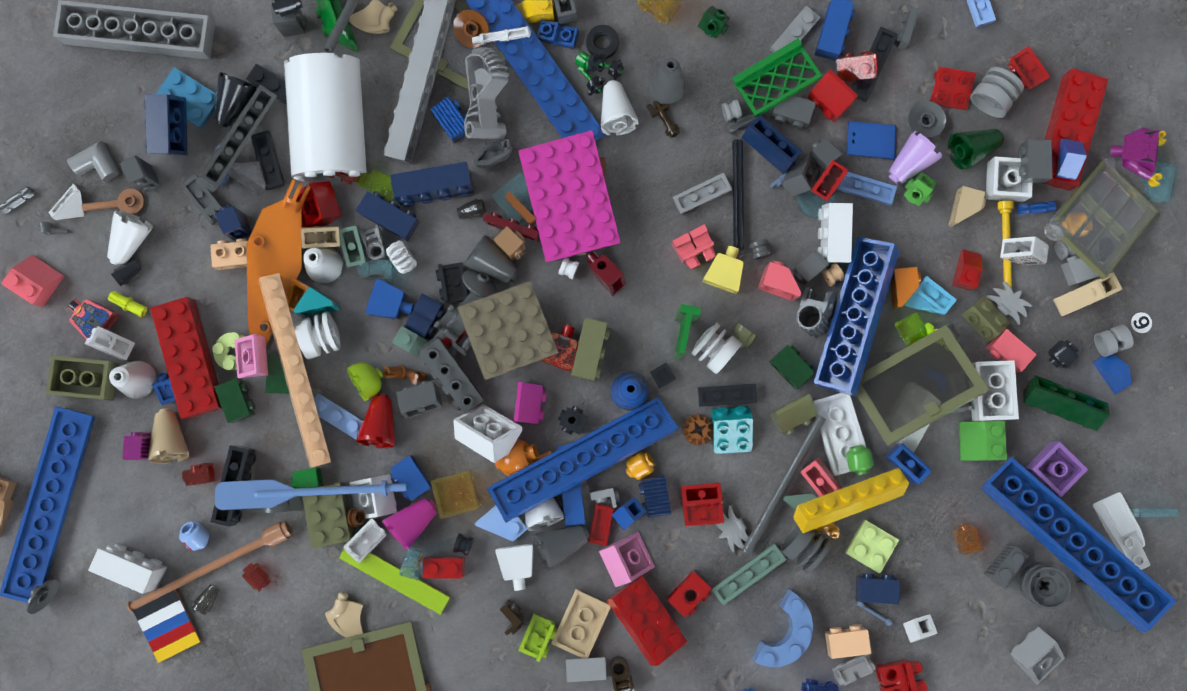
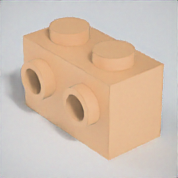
(229, 255)
(847, 641)

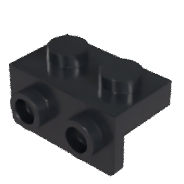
(453, 288)

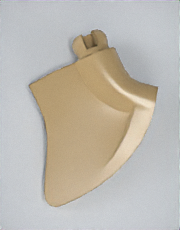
(374, 17)
(345, 616)

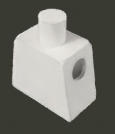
(516, 563)

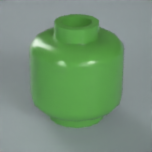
(859, 459)

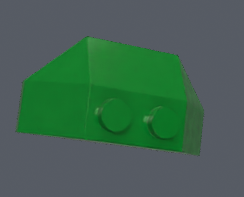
(329, 13)

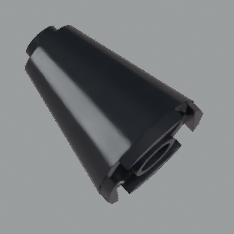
(231, 98)

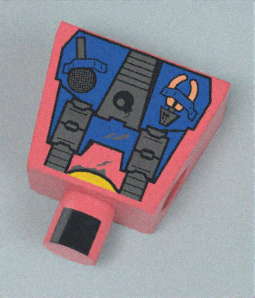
(90, 315)

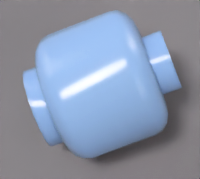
(194, 535)

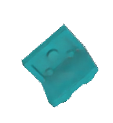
(732, 429)

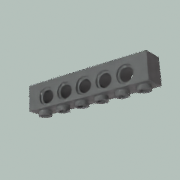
(236, 138)

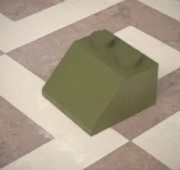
(793, 414)

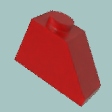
(968, 270)

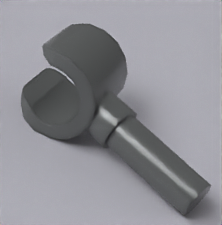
(46, 228)

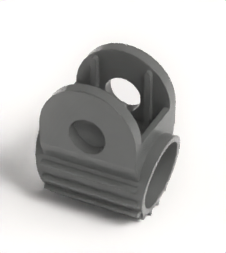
(810, 307)

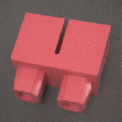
(694, 244)

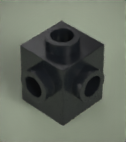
(580, 422)

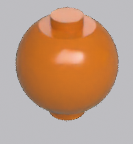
(519, 457)

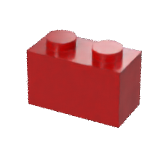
(444, 567)

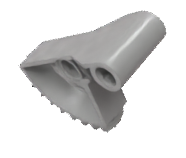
(483, 89)

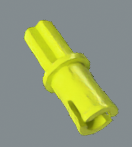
(127, 303)

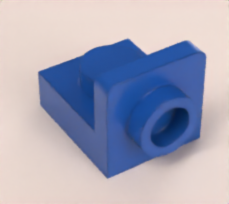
(163, 388)

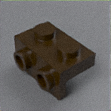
(513, 614)

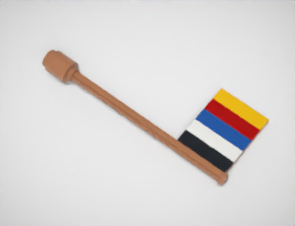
(163, 612)

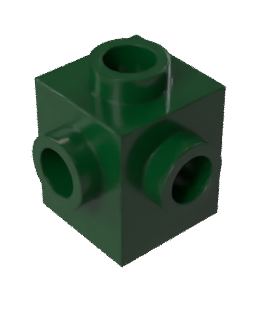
(714, 22)

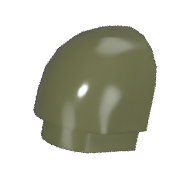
(744, 335)

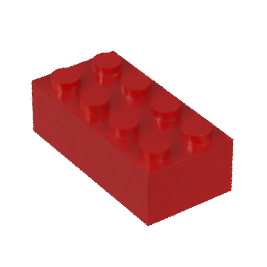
(646, 621)

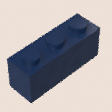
(771, 144)
(388, 215)

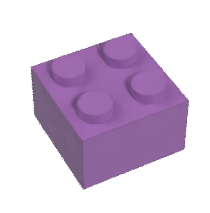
(1056, 468)

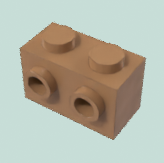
(511, 243)

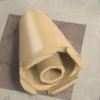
(167, 439)

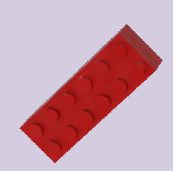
(1074, 117)
(186, 357)

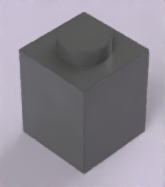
(824, 153)

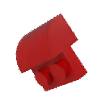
(702, 504)

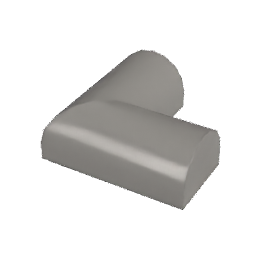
(95, 157)

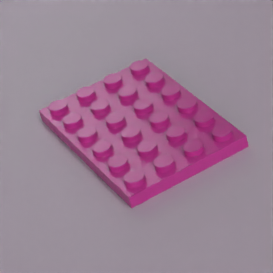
(569, 196)

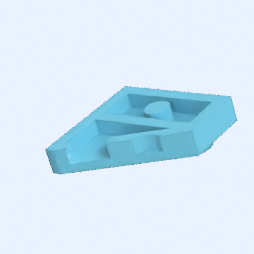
(930, 298)

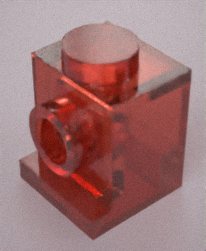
(199, 474)

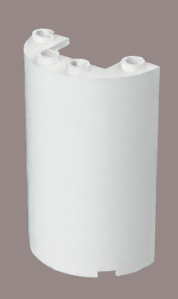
(324, 115)

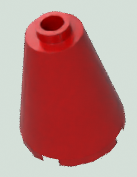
(378, 424)

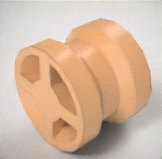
(833, 274)

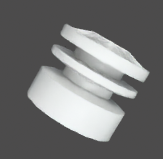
(313, 336)
(716, 348)

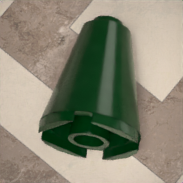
(973, 146)

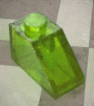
(911, 328)

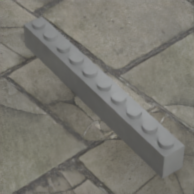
(419, 80)

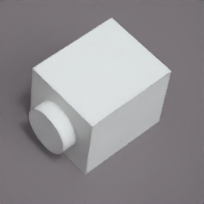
(920, 628)

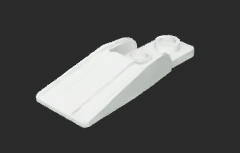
(1122, 528)

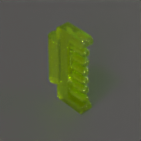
(380, 179)

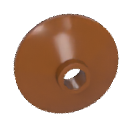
(463, 30)

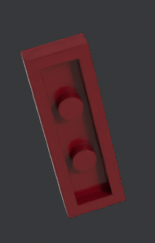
(495, 220)

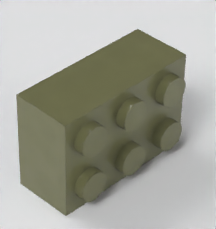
(590, 350)
(80, 378)
(328, 518)

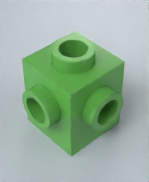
(919, 189)

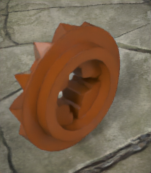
(695, 438)

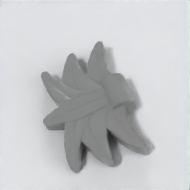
(1009, 302)
(733, 529)

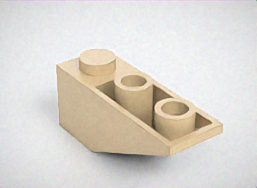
(1087, 294)

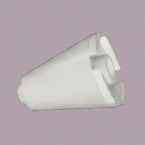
(617, 110)
(126, 236)
(323, 264)
(134, 379)
(544, 514)

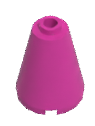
(410, 522)

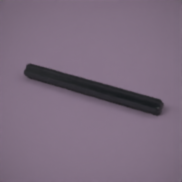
(738, 194)

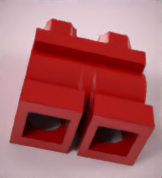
(900, 676)

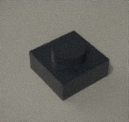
(662, 375)

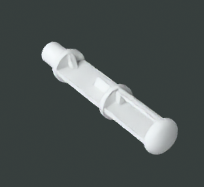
(504, 35)

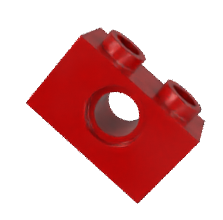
(691, 582)

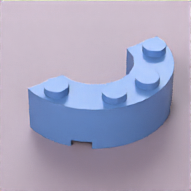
(796, 639)

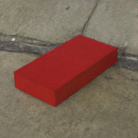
(601, 524)

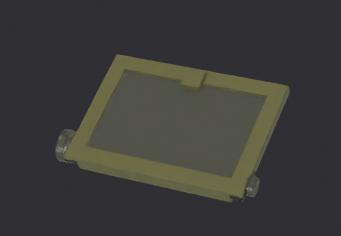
(919, 385)

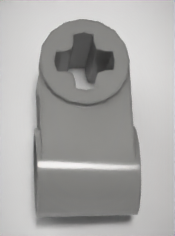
(374, 240)

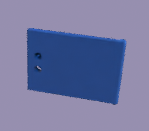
(871, 140)

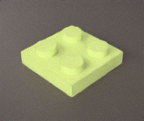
(871, 546)

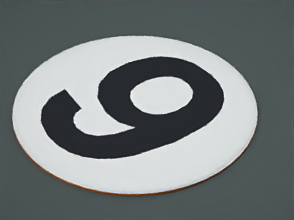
(1141, 322)

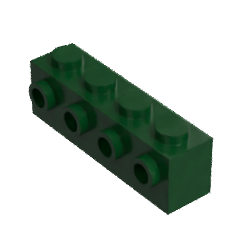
(1066, 403)

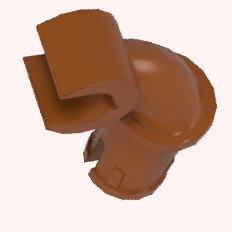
(402, 372)

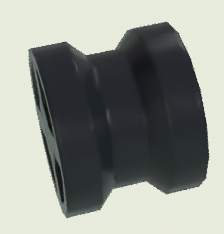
(463, 544)

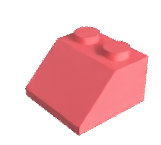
(33, 280)
(779, 281)

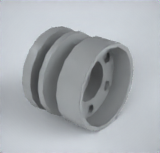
(997, 92)

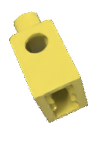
(725, 271)

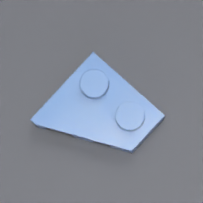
(494, 523)

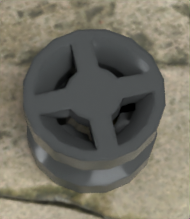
(760, 249)

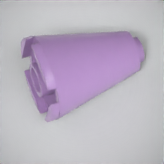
(913, 158)

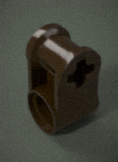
(621, 679)

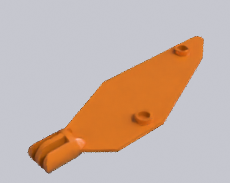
(274, 249)

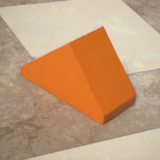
(295, 293)

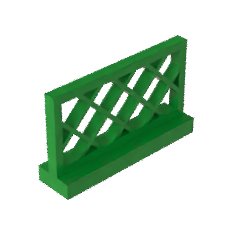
(766, 67)
(686, 315)

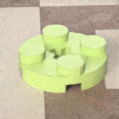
(222, 349)

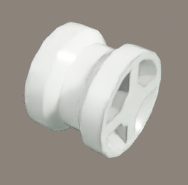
(568, 268)

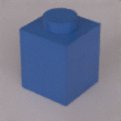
(629, 513)

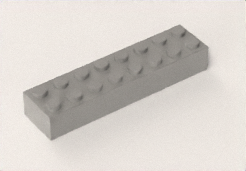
(134, 29)

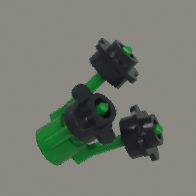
(597, 63)

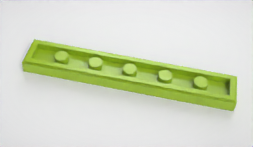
(389, 575)

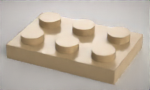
(581, 624)

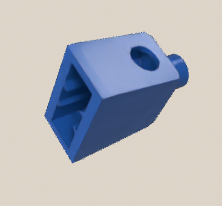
(387, 301)

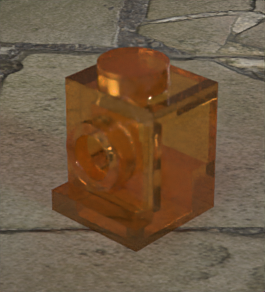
(961, 539)

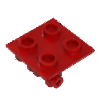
(952, 87)

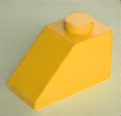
(536, 10)

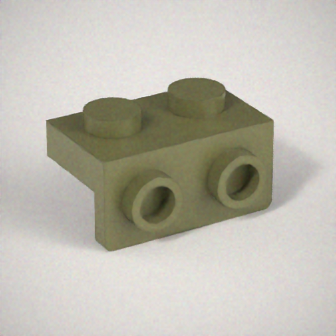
(986, 319)

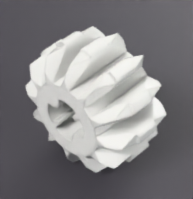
(401, 257)

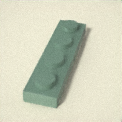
(748, 574)

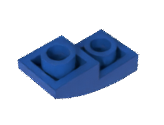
(558, 35)

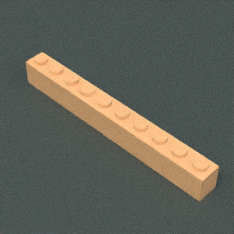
(294, 370)

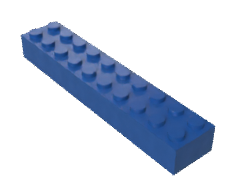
(1079, 546)

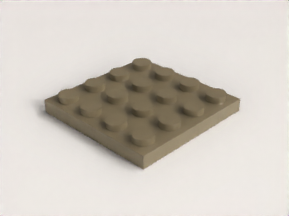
(507, 330)

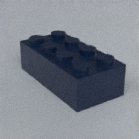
(432, 184)

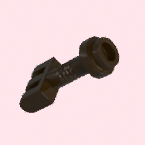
(672, 130)

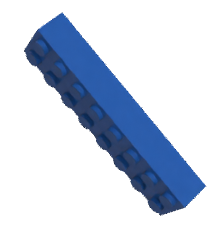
(856, 316)

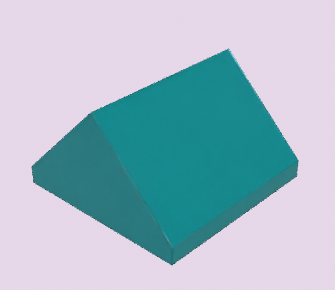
(314, 303)

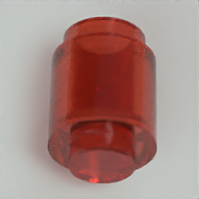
(256, 576)

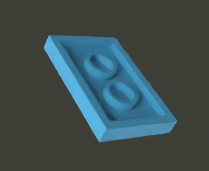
(199, 99)

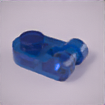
(813, 685)

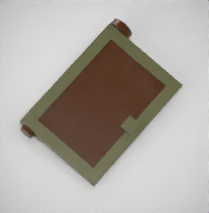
(367, 662)

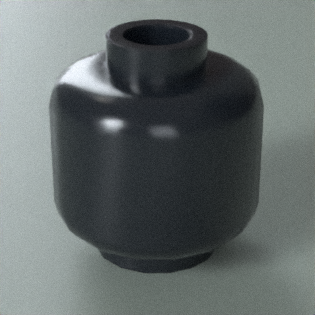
(1063, 354)

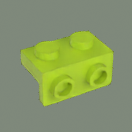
(537, 636)

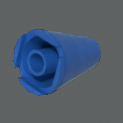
(622, 397)

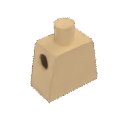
(320, 237)

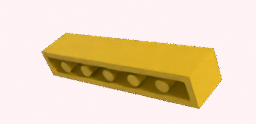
(850, 500)

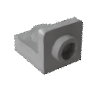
(602, 494)

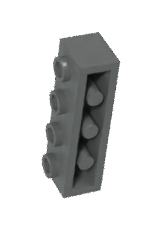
(451, 375)

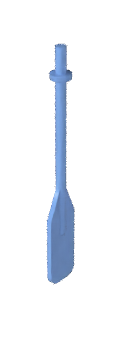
(272, 493)

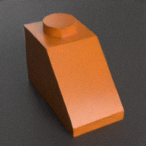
(904, 284)

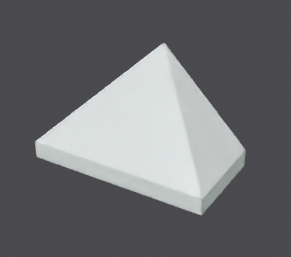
(69, 205)

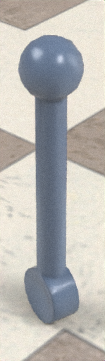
(888, 622)

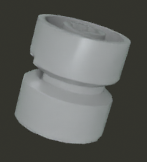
(1113, 340)

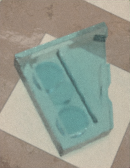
(1161, 192)

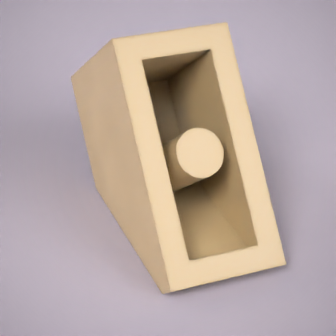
(966, 203)

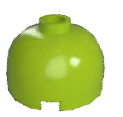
(366, 379)

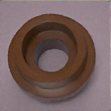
(355, 517)

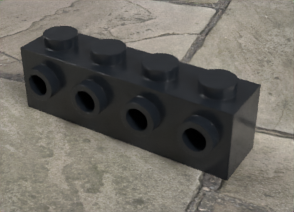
(236, 468)

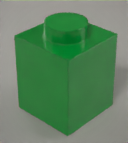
(307, 478)

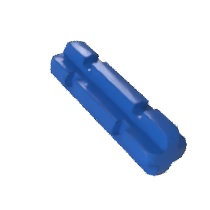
(1034, 208)

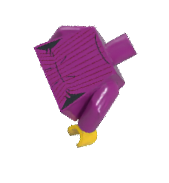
(1140, 153)

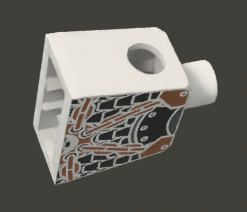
(1032, 250)

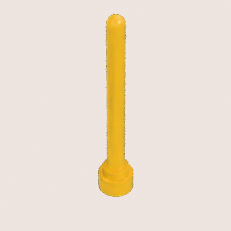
(1005, 209)

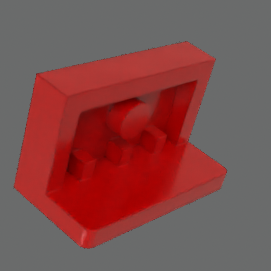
(1028, 68)

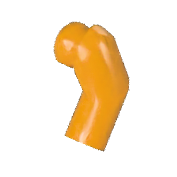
(830, 529)

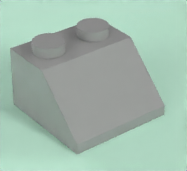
(1037, 655)

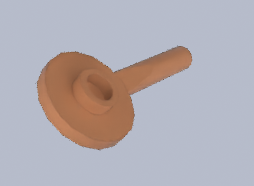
(127, 201)

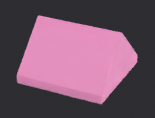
(251, 356)

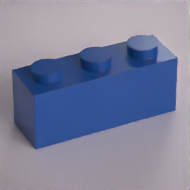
(835, 29)

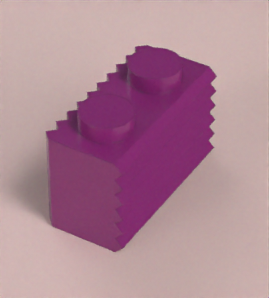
(136, 446)

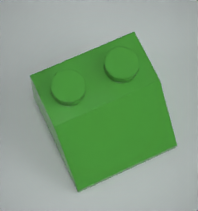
(982, 440)

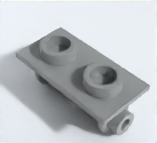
(845, 672)

